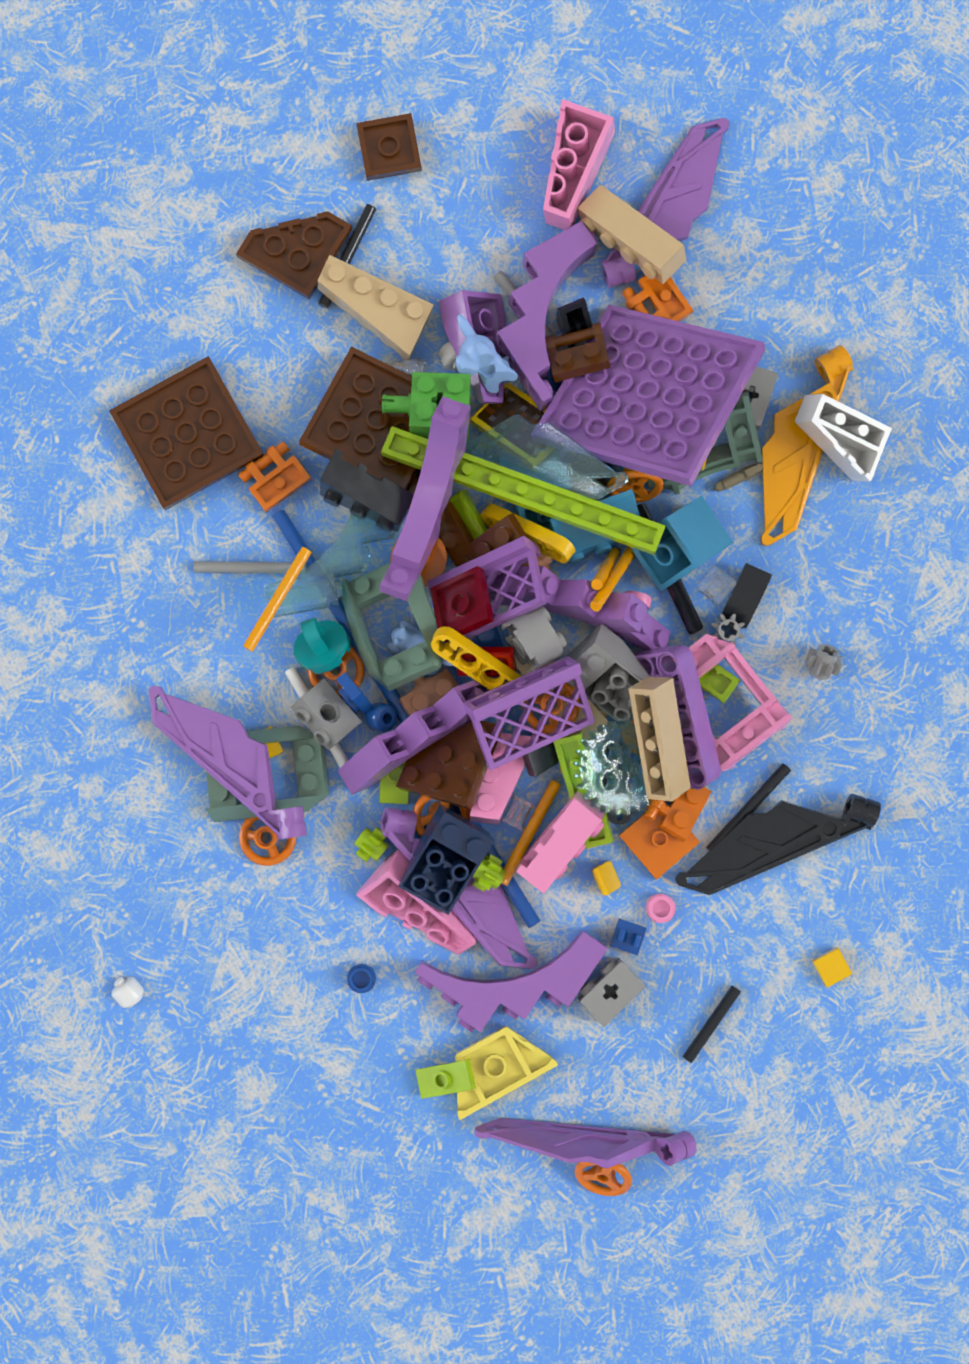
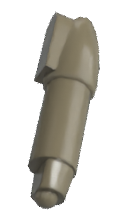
(743, 475)

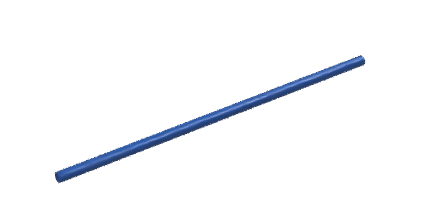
(392, 697)

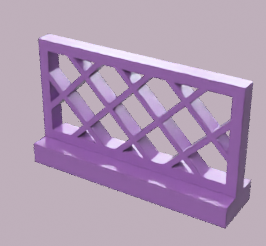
(500, 561)
(523, 689)

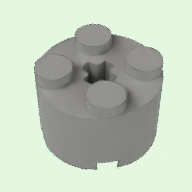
(534, 638)

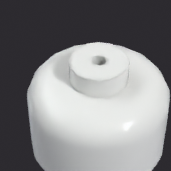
(448, 356)
(127, 991)

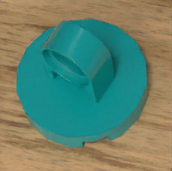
(321, 645)

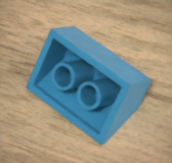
(588, 542)

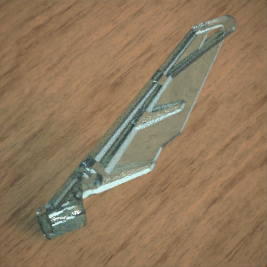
(546, 455)

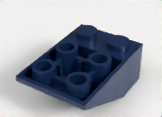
(445, 859)

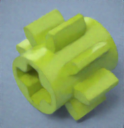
(371, 844)
(489, 873)

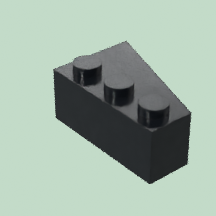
(364, 493)

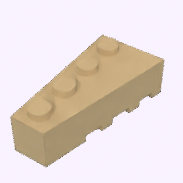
(377, 305)

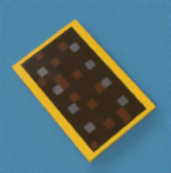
(513, 403)

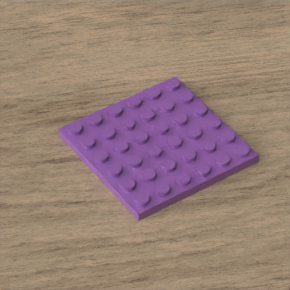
(661, 396)

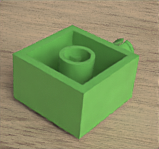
(425, 396)

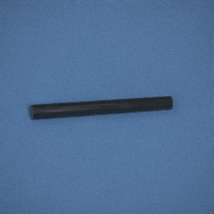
(353, 243)
(754, 802)

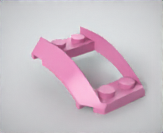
(756, 726)

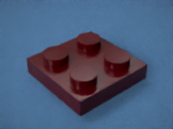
(463, 602)

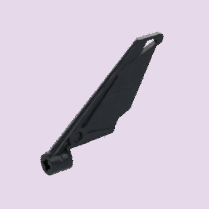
(775, 838)

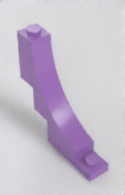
(525, 338)
(433, 491)
(409, 738)

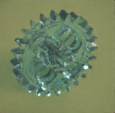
(596, 765)

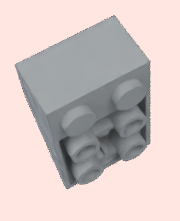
(608, 672)

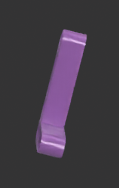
(690, 702)

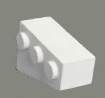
(844, 435)

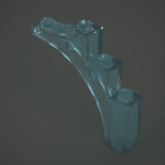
(316, 585)

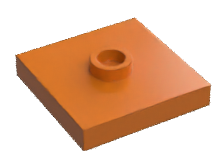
(654, 846)

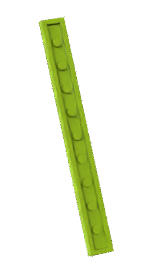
(534, 494)

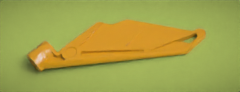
(792, 456)

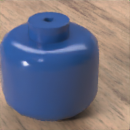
(381, 717)

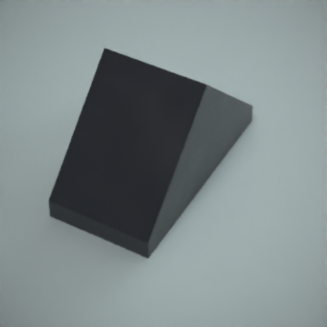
(573, 318)

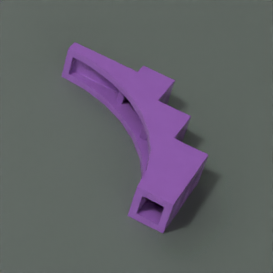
(621, 613)
(480, 998)

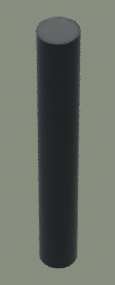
(711, 1024)

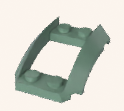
(742, 445)
(407, 664)
(310, 774)

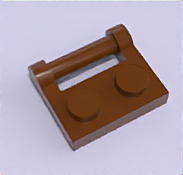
(578, 359)

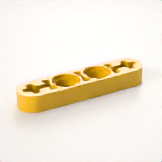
(549, 542)
(473, 669)

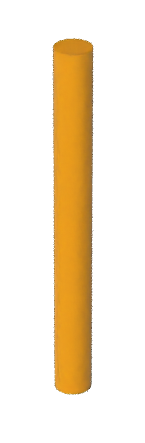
(612, 580)
(277, 599)
(530, 831)

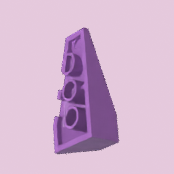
(486, 317)

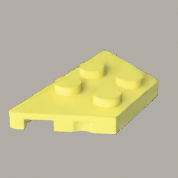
(500, 1066)

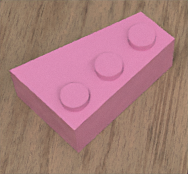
(498, 785)
(560, 842)

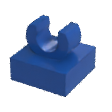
(628, 936)

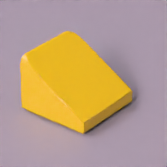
(606, 878)

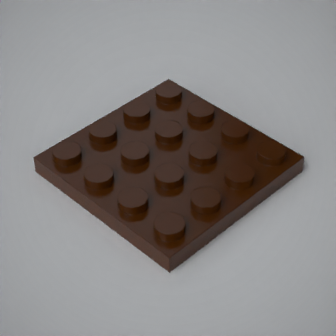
(353, 417)
(186, 433)

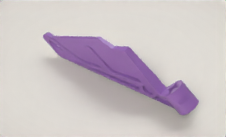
(677, 196)
(229, 757)
(483, 913)
(589, 1143)

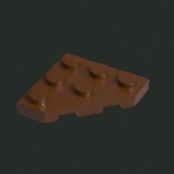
(295, 250)
(449, 768)

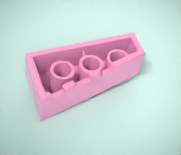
(576, 159)

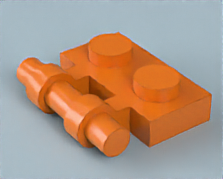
(664, 297)
(280, 482)
(681, 814)

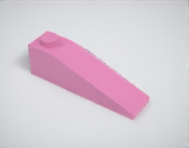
(386, 898)

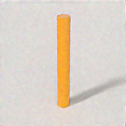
(605, 569)

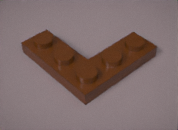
(461, 544)

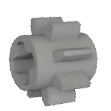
(735, 627)
(824, 662)

